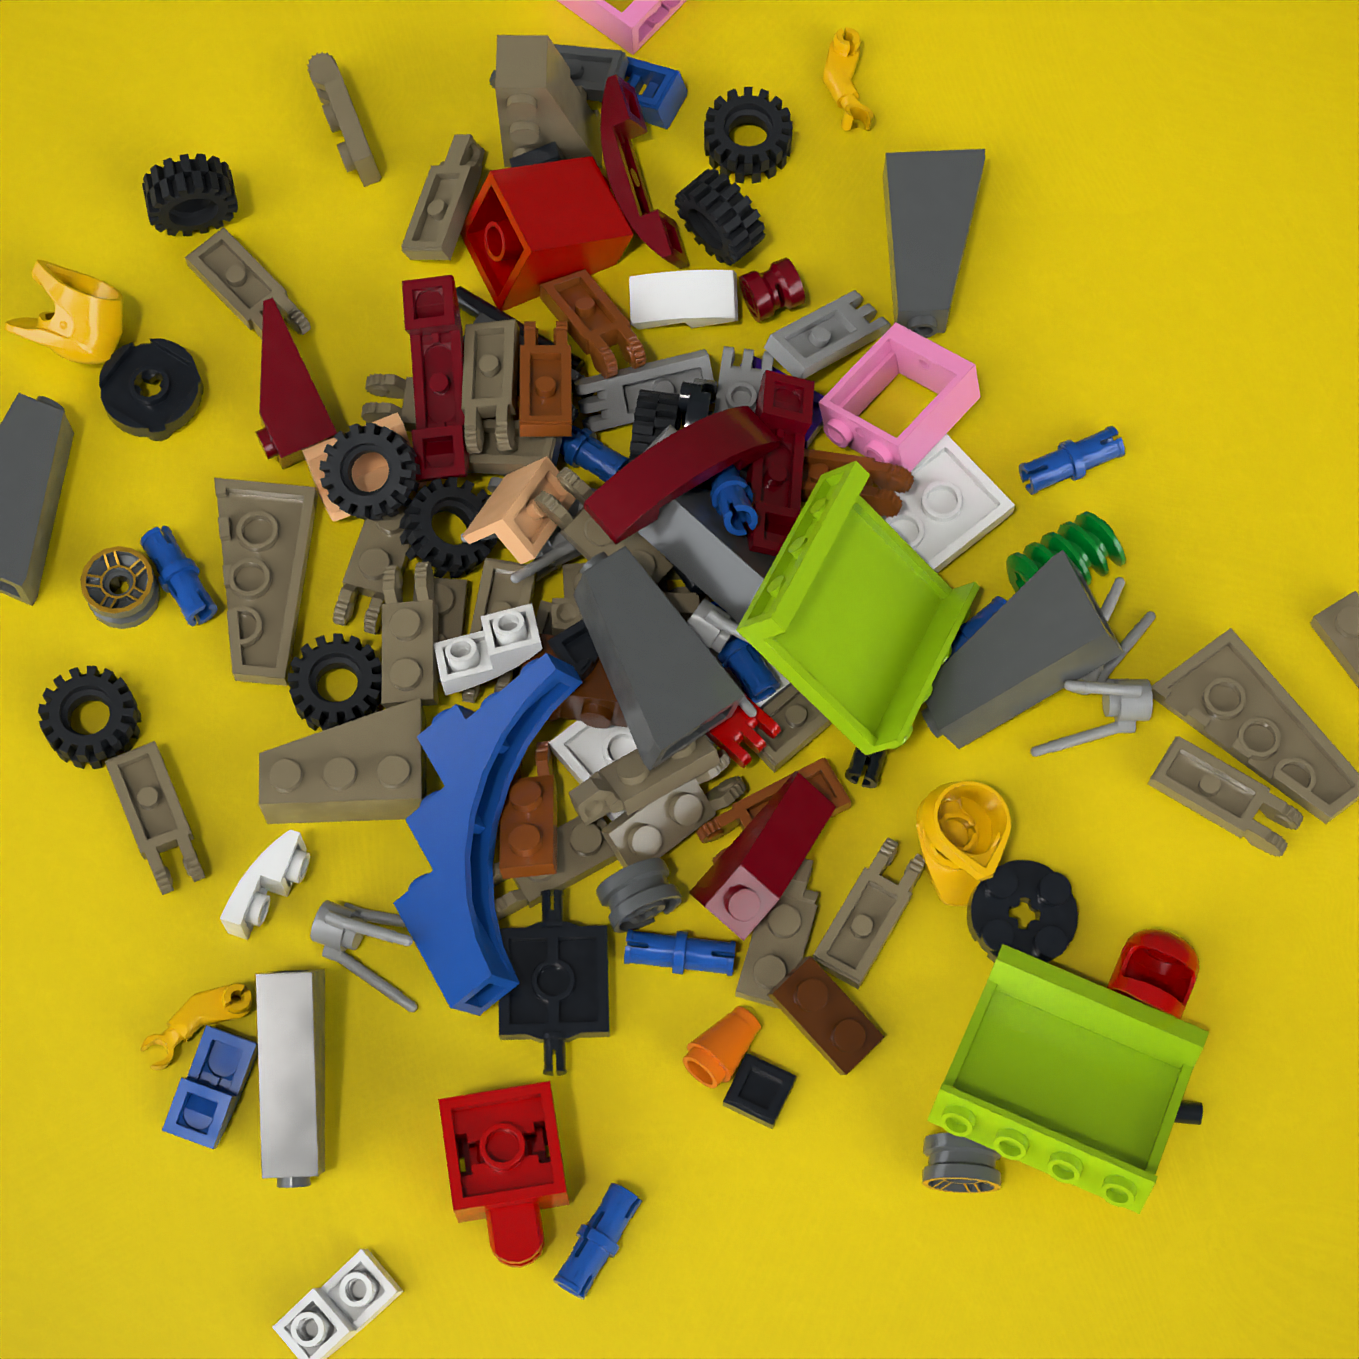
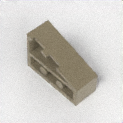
(541, 101)
(348, 771)

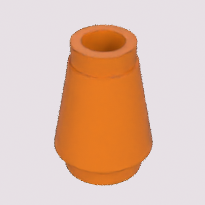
(720, 1048)

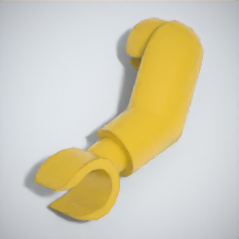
(837, 76)
(201, 1009)

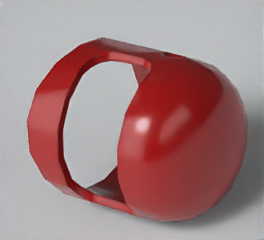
(1156, 970)

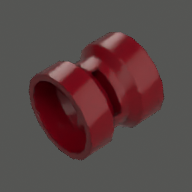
(772, 289)

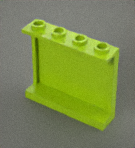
(855, 615)
(1069, 1078)

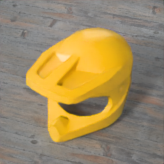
(85, 318)
(962, 837)

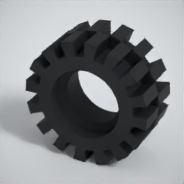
(748, 111)
(189, 195)
(720, 216)
(651, 417)
(339, 471)
(427, 544)
(329, 656)
(76, 691)

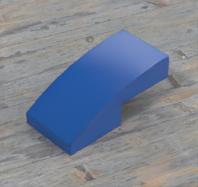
(212, 1088)

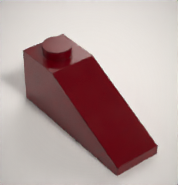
(289, 401)
(764, 857)

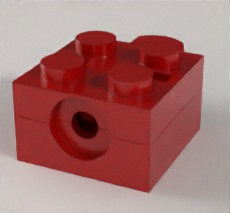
(505, 1165)

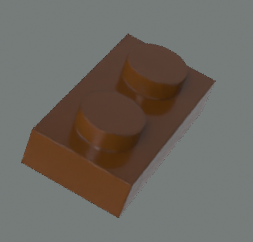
(825, 1015)

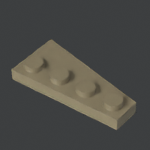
(264, 566)
(1255, 720)

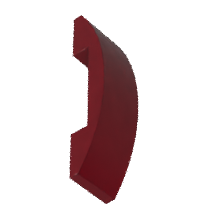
(619, 124)
(437, 369)
(675, 466)
(776, 478)

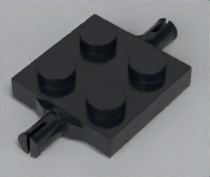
(560, 980)

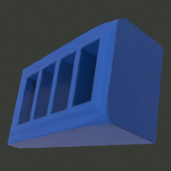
(663, 92)

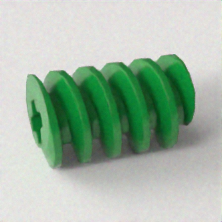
(1084, 541)

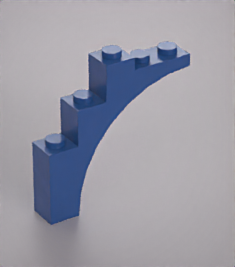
(456, 827)

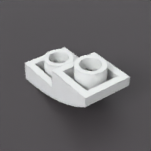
(683, 297)
(478, 657)
(272, 871)
(339, 1308)

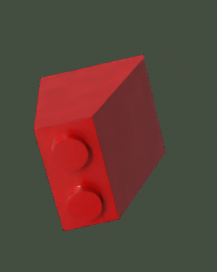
(543, 226)

